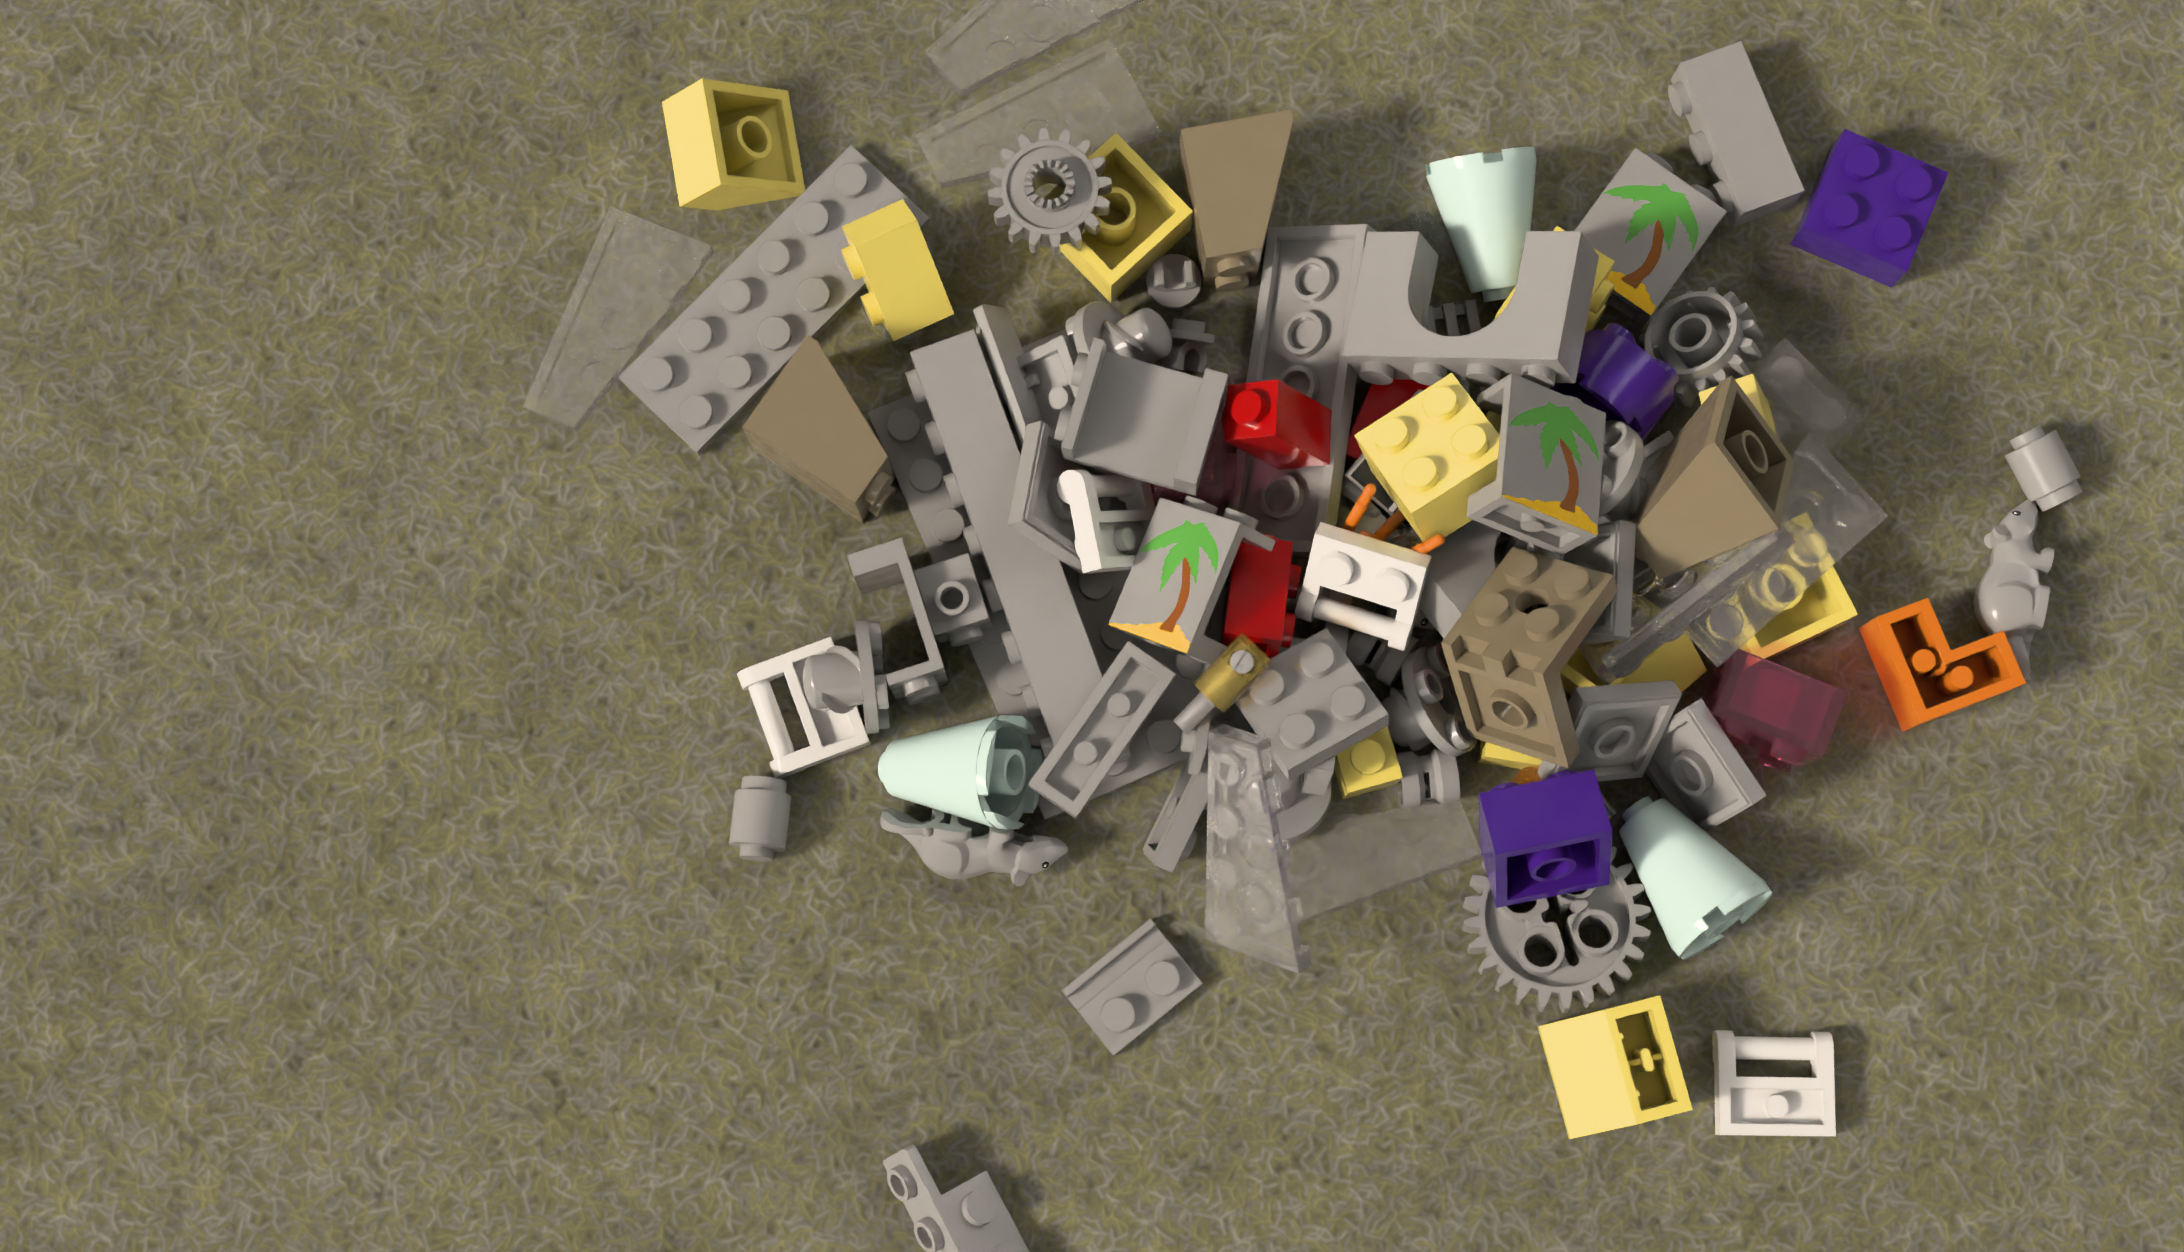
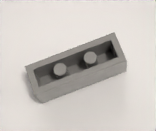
(1735, 134)

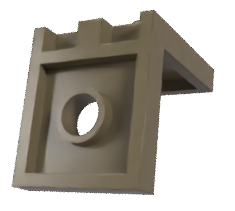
(1511, 661)

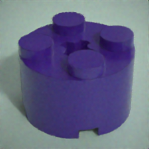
(1622, 379)

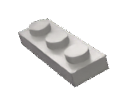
(1102, 730)

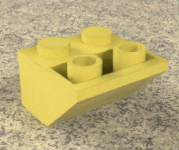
(1615, 1067)

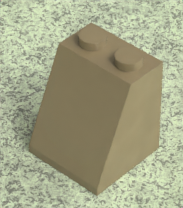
(1232, 186)
(821, 436)
(1713, 485)

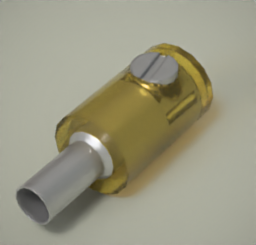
(1225, 680)

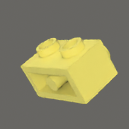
(897, 270)

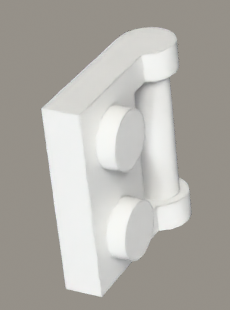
(1106, 538)
(1366, 571)
(827, 732)
(1774, 1103)

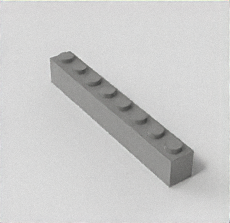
(1024, 577)

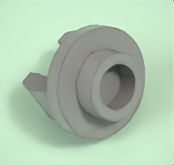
(1173, 281)
(1187, 346)

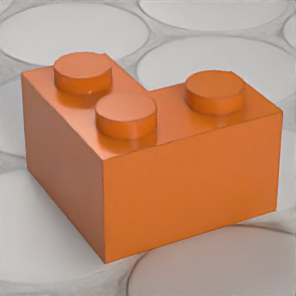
(1927, 677)

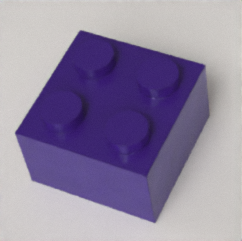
(1869, 208)
(1545, 837)

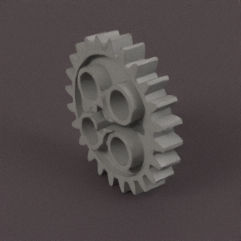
(1507, 933)

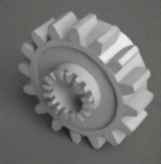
(1044, 163)
(1703, 340)

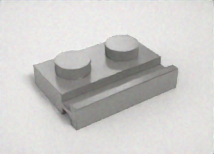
(1131, 987)

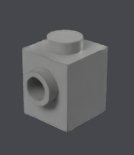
(954, 600)

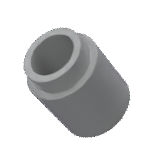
(2043, 468)
(760, 818)

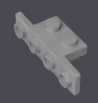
(1028, 383)
(957, 1221)

